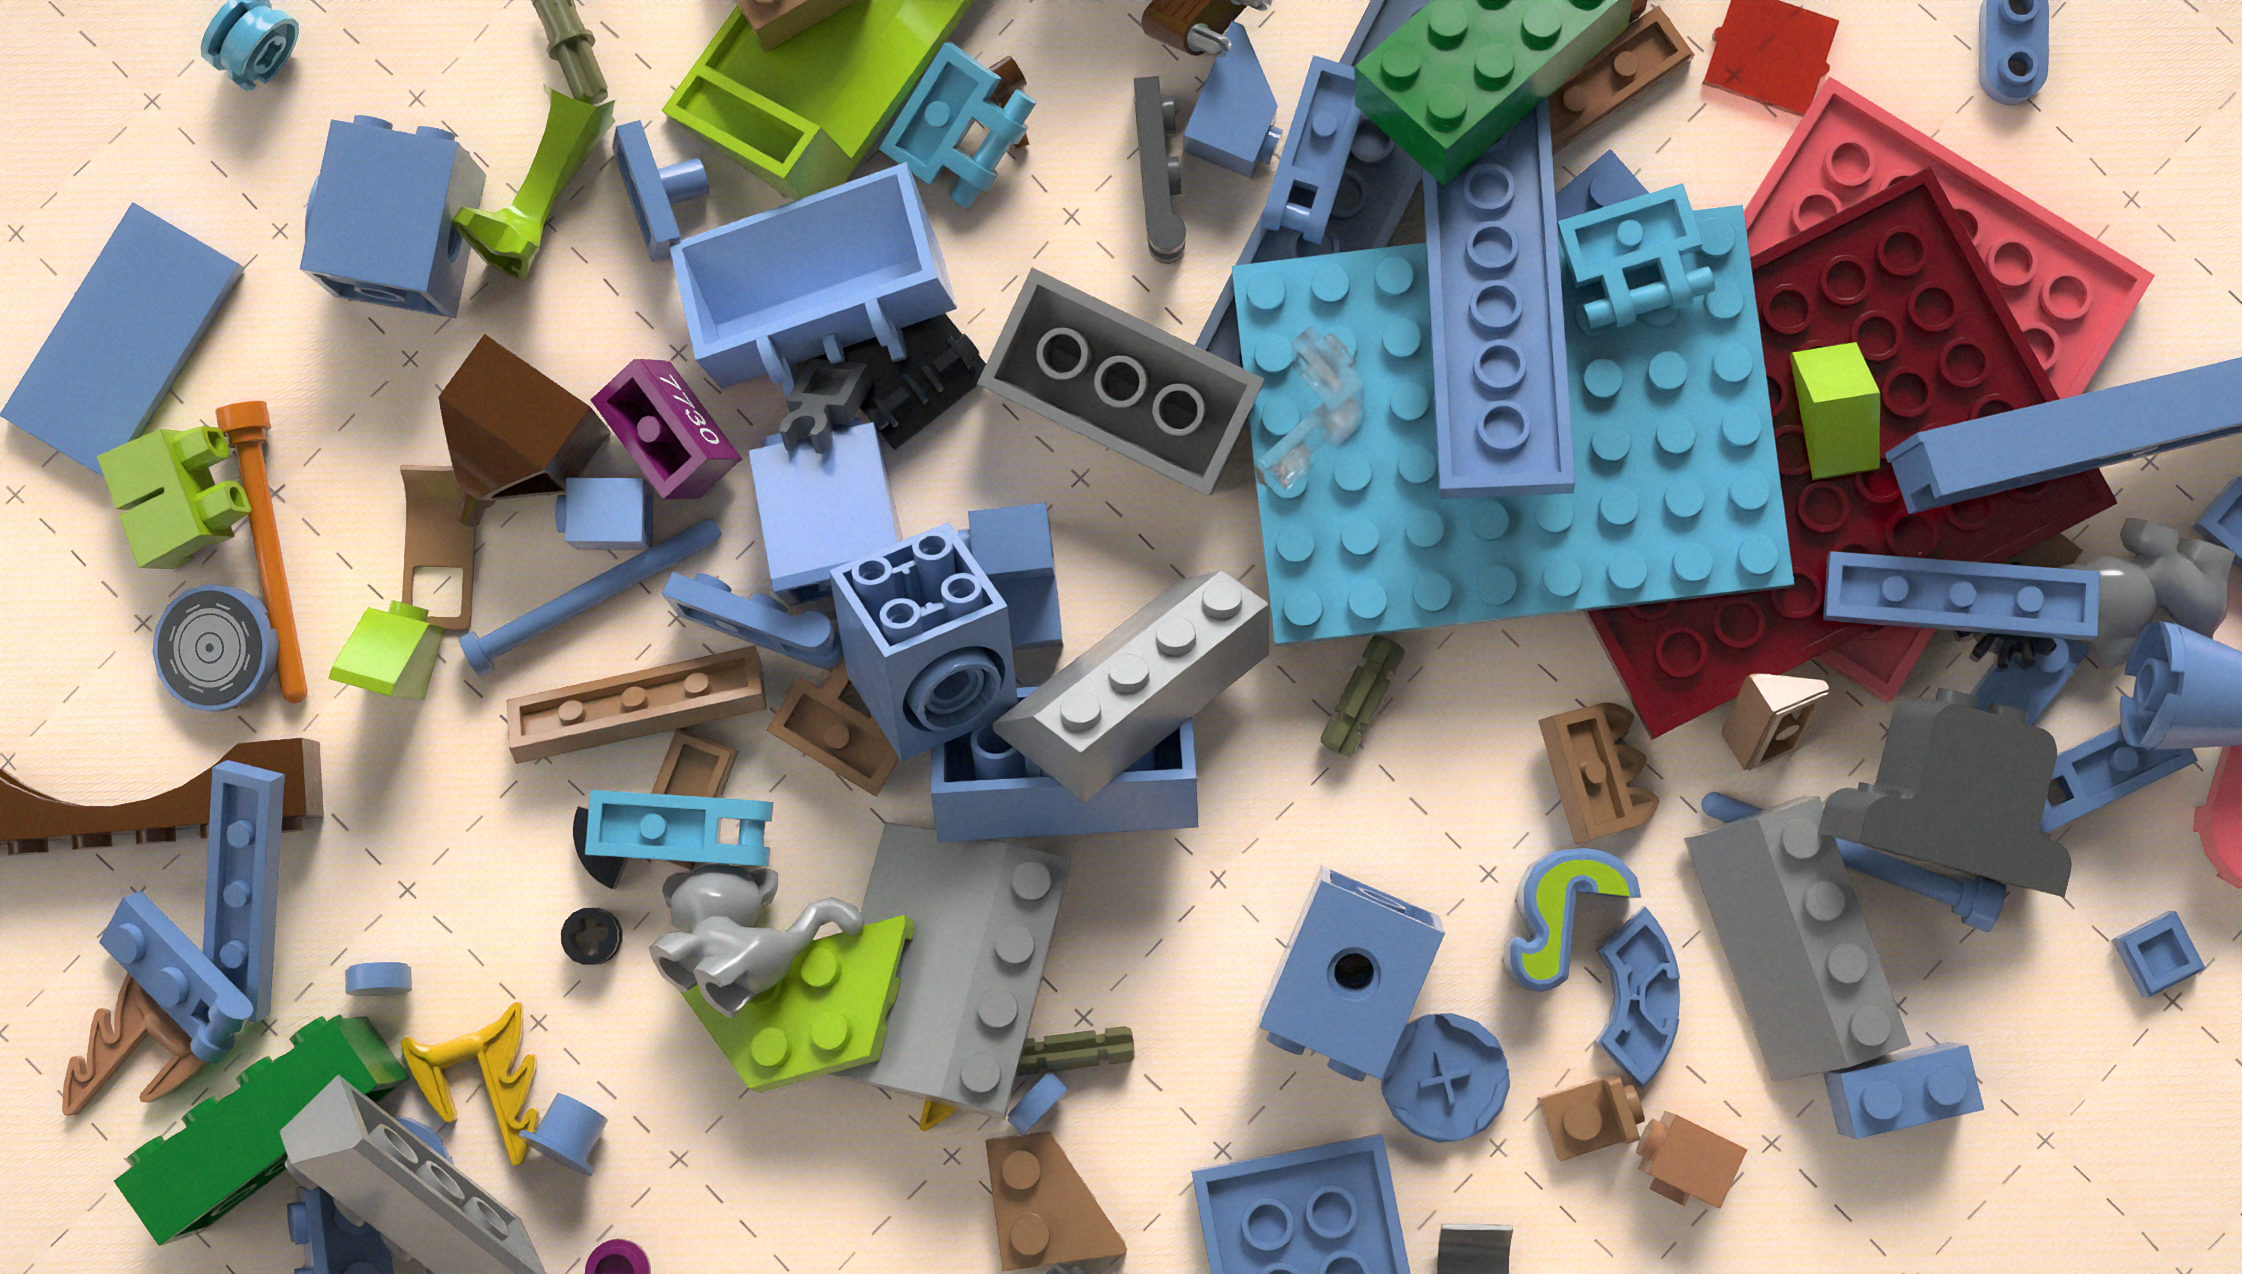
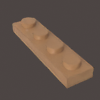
(635, 704)

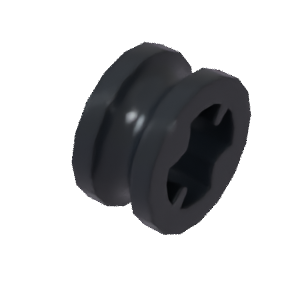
(576, 924)

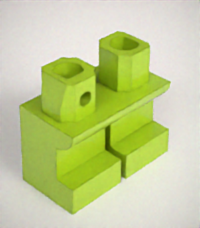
(172, 494)

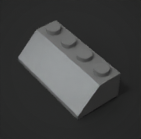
(1121, 382)
(1140, 682)
(1796, 941)
(403, 1188)

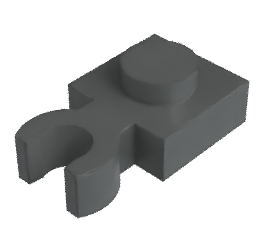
(824, 397)

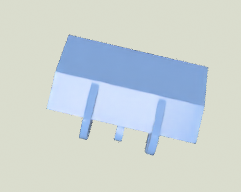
(812, 279)

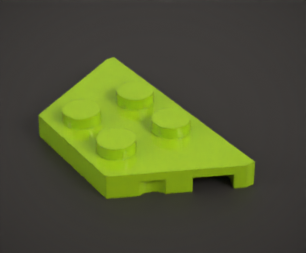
(818, 1016)

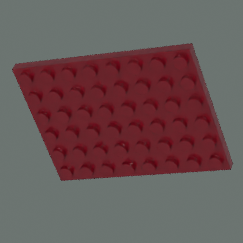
(1942, 353)

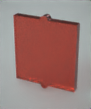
(1771, 53)

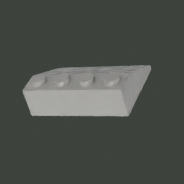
(972, 965)

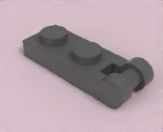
(1158, 172)

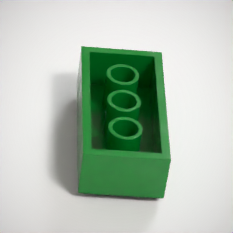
(1475, 70)
(236, 1142)

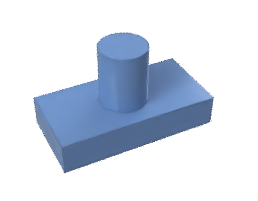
(655, 189)

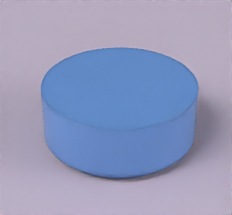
(378, 979)
(1036, 1103)

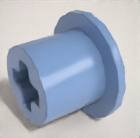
(567, 1133)

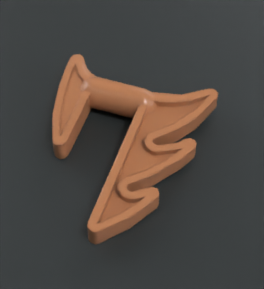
(107, 1050)

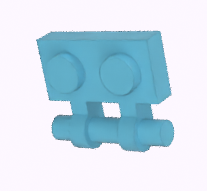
(941, 114)
(1631, 237)

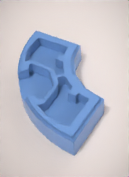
(1644, 1000)

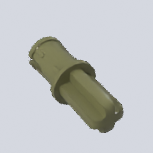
(572, 47)

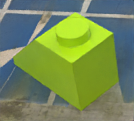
(390, 652)

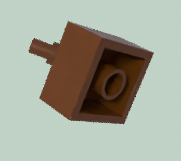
(512, 430)

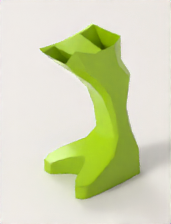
(513, 234)

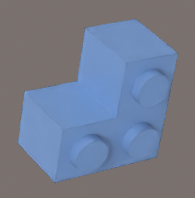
(1018, 559)

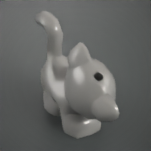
(2180, 577)
(717, 940)

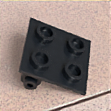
(915, 391)

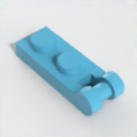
(676, 828)

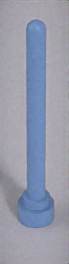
(1974, 900)

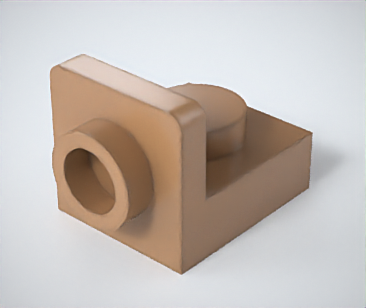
(1591, 1116)

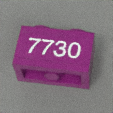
(666, 429)

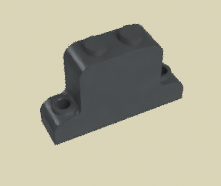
(1959, 793)

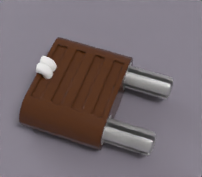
(1195, 24)

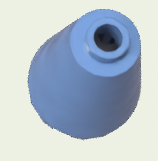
(2182, 691)

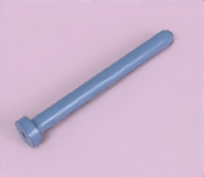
(585, 596)

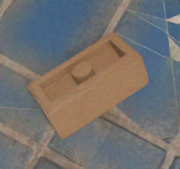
(1772, 717)

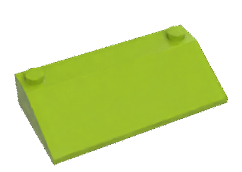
(816, 100)

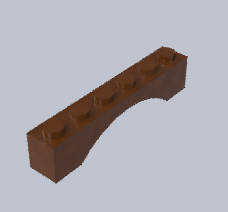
(34, 817)

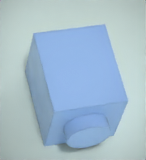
(606, 513)

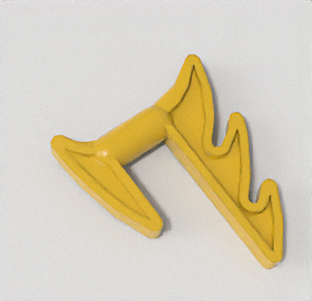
(496, 1050)

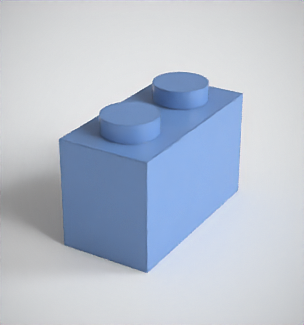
(1903, 1090)

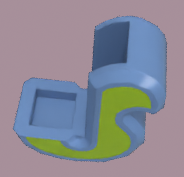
(1548, 907)

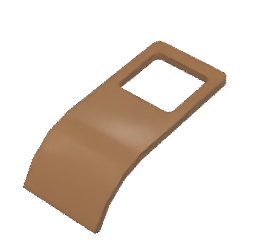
(436, 535)

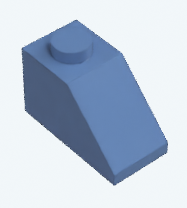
(1235, 111)

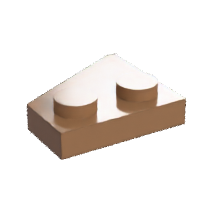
(1044, 1205)

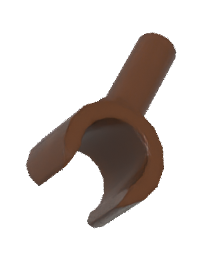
(1011, 80)

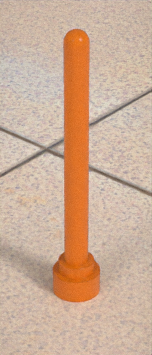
(245, 431)

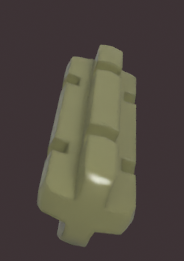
(1362, 696)
(1077, 1050)

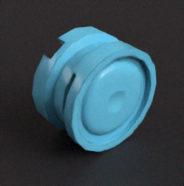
(249, 41)

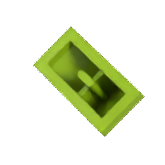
(1838, 410)

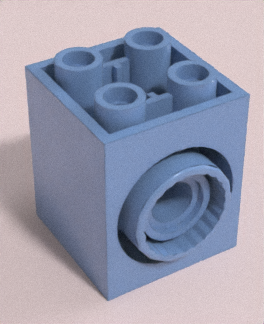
(385, 216)
(925, 640)
(1341, 1014)

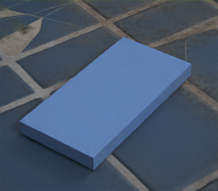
(122, 338)

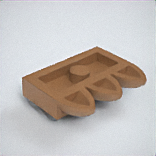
(1595, 771)

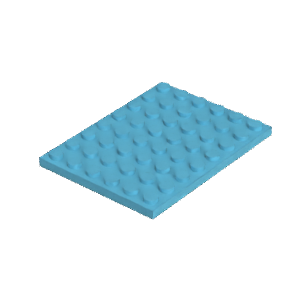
(1666, 451)

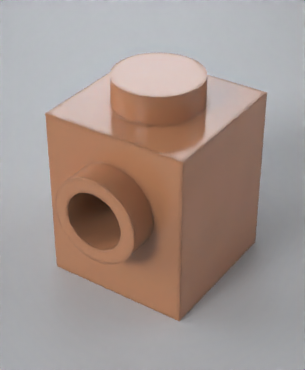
(1688, 1160)

